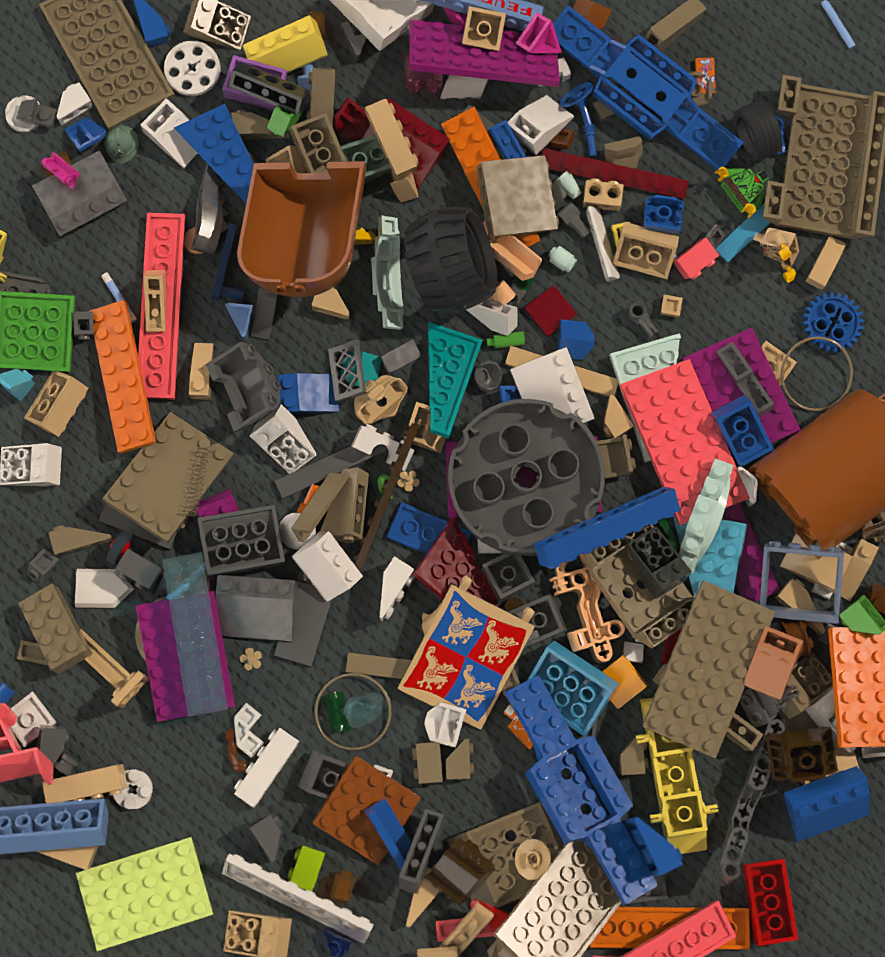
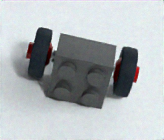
(134, 567)

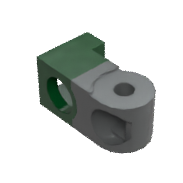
(520, 289)

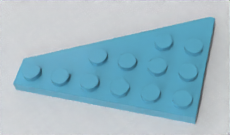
(722, 557)

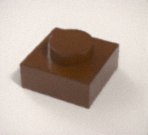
(563, 139)

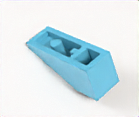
(17, 383)

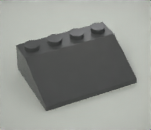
(241, 541)

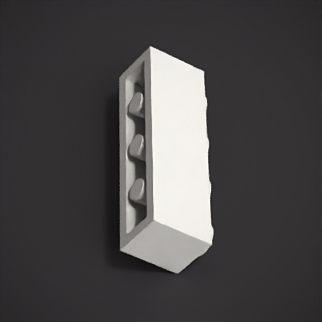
(266, 768)

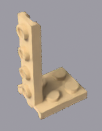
(126, 684)

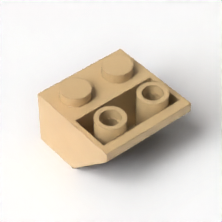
(423, 437)

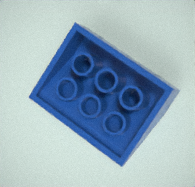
(828, 803)
(655, 850)

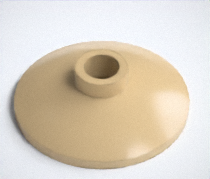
(526, 856)

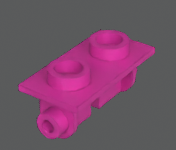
(61, 169)

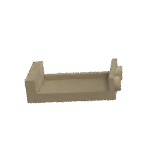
(617, 457)

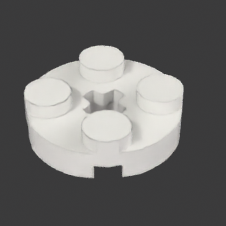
(143, 794)

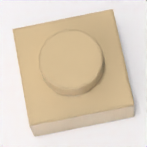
(671, 306)

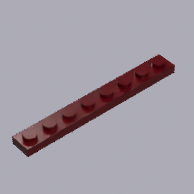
(612, 172)

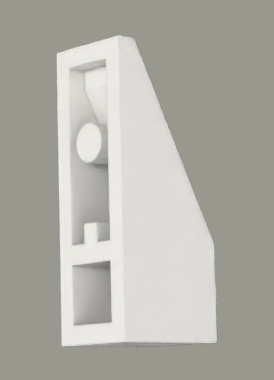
(496, 316)

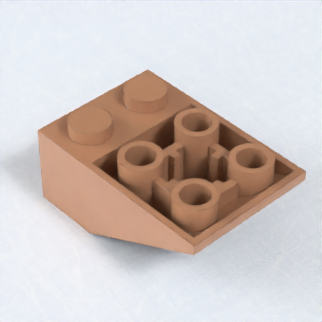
(773, 663)

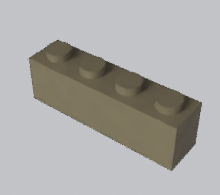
(322, 92)

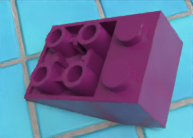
(217, 504)

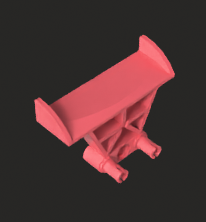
(20, 762)

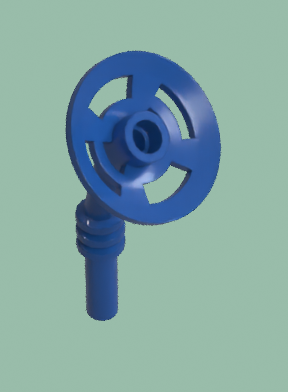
(577, 97)

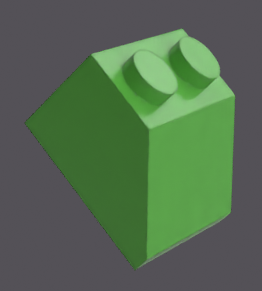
(862, 617)

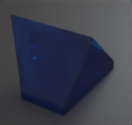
(337, 943)

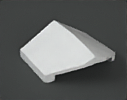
(750, 484)
(444, 723)

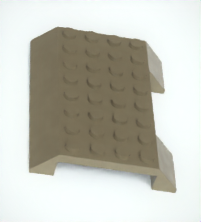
(830, 161)

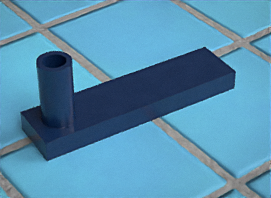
(219, 287)

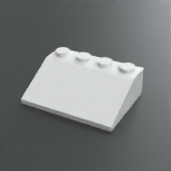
(554, 381)

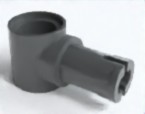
(571, 217)
(642, 320)

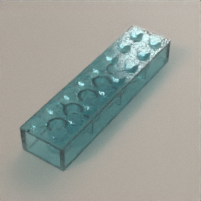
(195, 634)

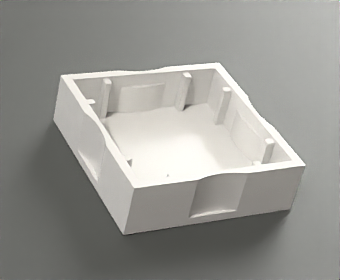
(383, 19)

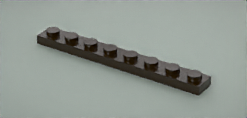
(388, 488)

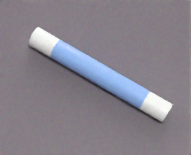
(116, 293)

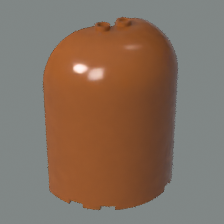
(300, 227)

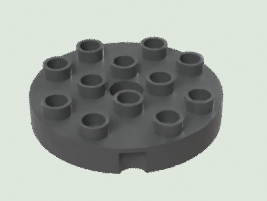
(534, 437)

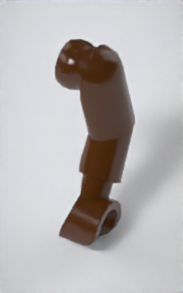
(232, 752)

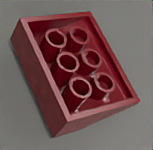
(424, 139)

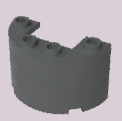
(247, 382)

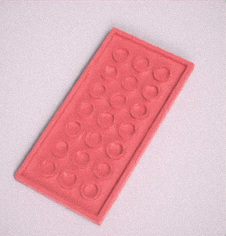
(680, 433)

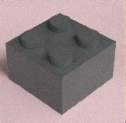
(507, 576)

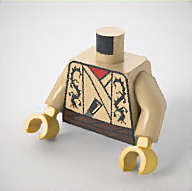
(781, 247)

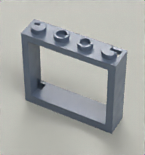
(797, 613)

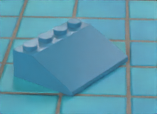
(574, 686)

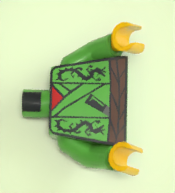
(744, 187)

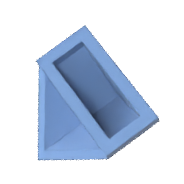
(242, 316)

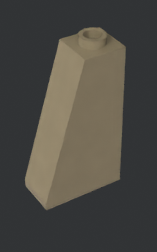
(675, 24)

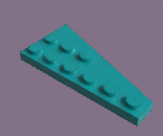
(450, 367)

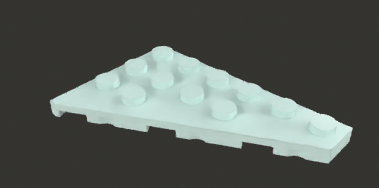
(642, 361)

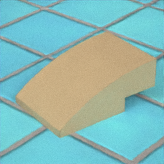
(813, 570)

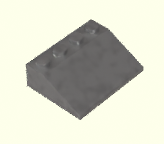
(91, 197)
(256, 607)

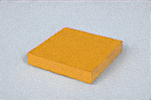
(628, 678)

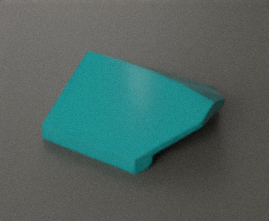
(370, 363)

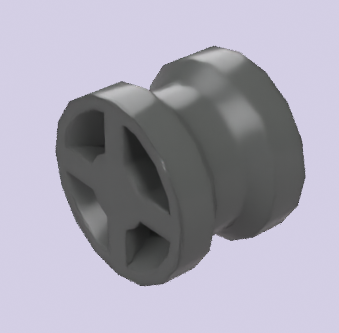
(65, 764)

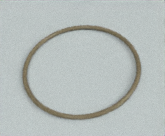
(783, 365)
(389, 713)

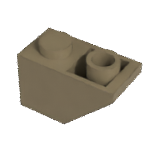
(632, 758)
(458, 763)

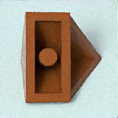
(593, 12)

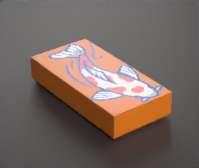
(705, 66)

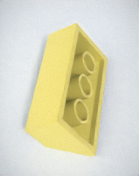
(289, 46)

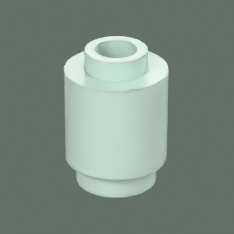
(562, 259)

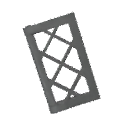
(345, 348)

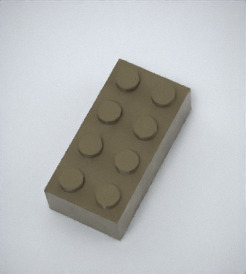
(55, 628)

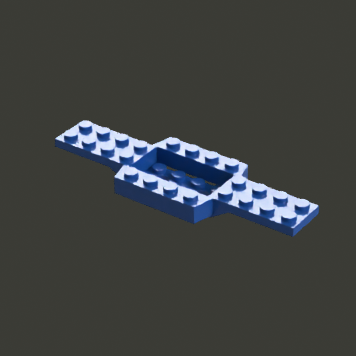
(654, 74)
(564, 797)

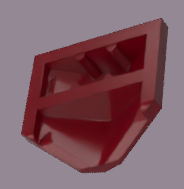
(351, 121)

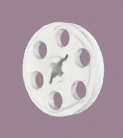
(183, 67)

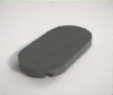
(24, 284)

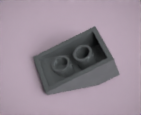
(546, 619)
(322, 774)

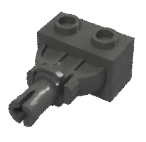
(762, 708)

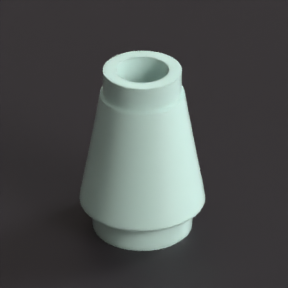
(569, 184)

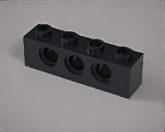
(269, 88)

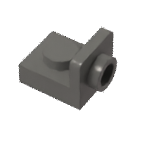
(42, 565)

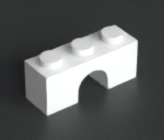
(368, 438)

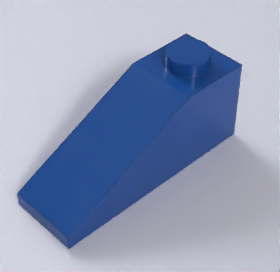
(152, 24)

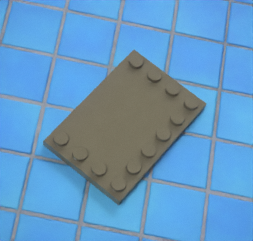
(158, 478)

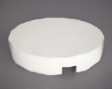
(11, 114)

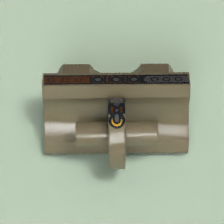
(875, 531)

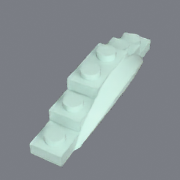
(387, 273)
(706, 514)

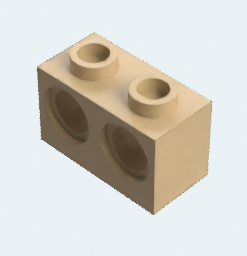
(602, 200)

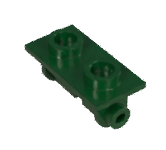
(334, 704)

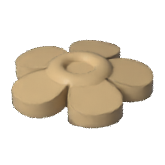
(408, 481)
(251, 659)

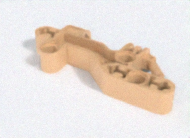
(594, 629)

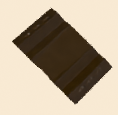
(802, 754)
(460, 871)

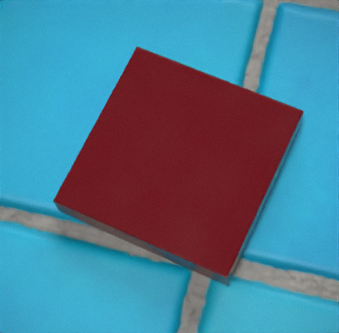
(549, 310)

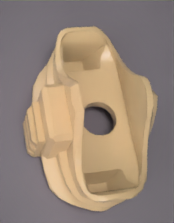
(385, 386)

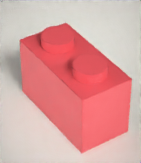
(695, 259)

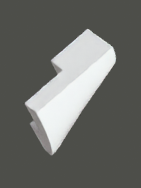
(463, 87)

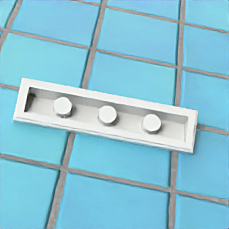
(602, 243)

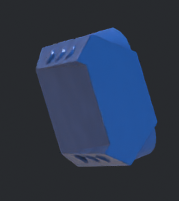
(663, 214)

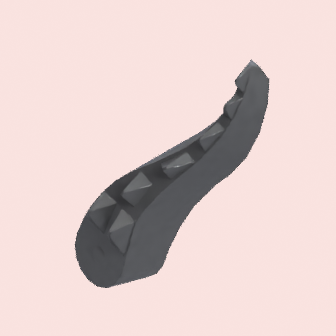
(209, 213)

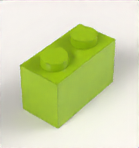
(306, 868)

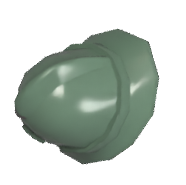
(121, 144)

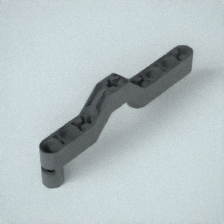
(746, 802)

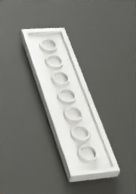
(296, 898)

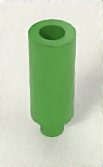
(502, 340)

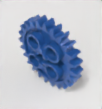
(817, 314)

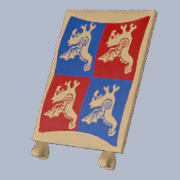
(467, 654)

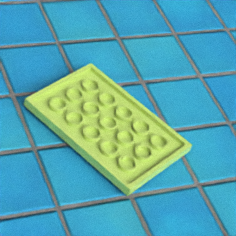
(144, 893)

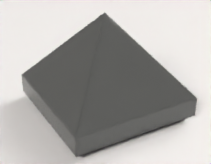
(715, 236)

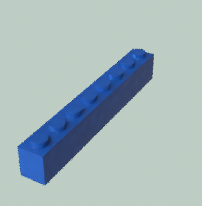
(607, 527)

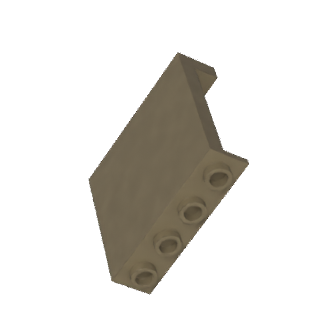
(517, 196)

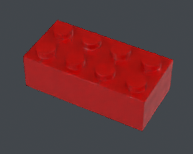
(769, 901)

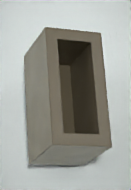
(428, 762)

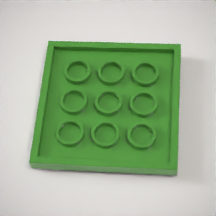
(36, 331)

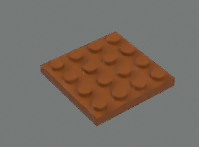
(356, 791)

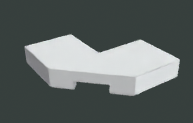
(243, 723)

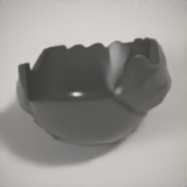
(487, 375)

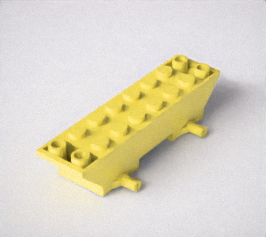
(677, 791)

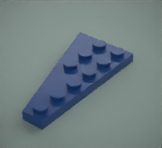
(221, 147)

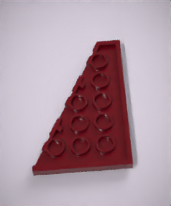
(451, 560)

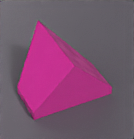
(539, 36)

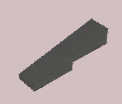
(745, 379)

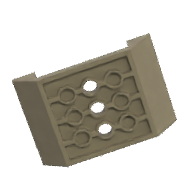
(643, 615)
(505, 882)

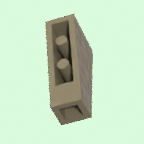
(347, 509)

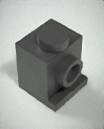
(83, 318)

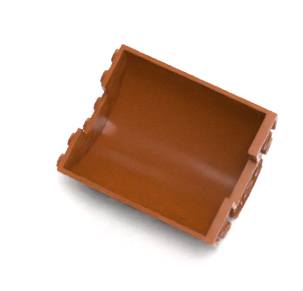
(830, 471)

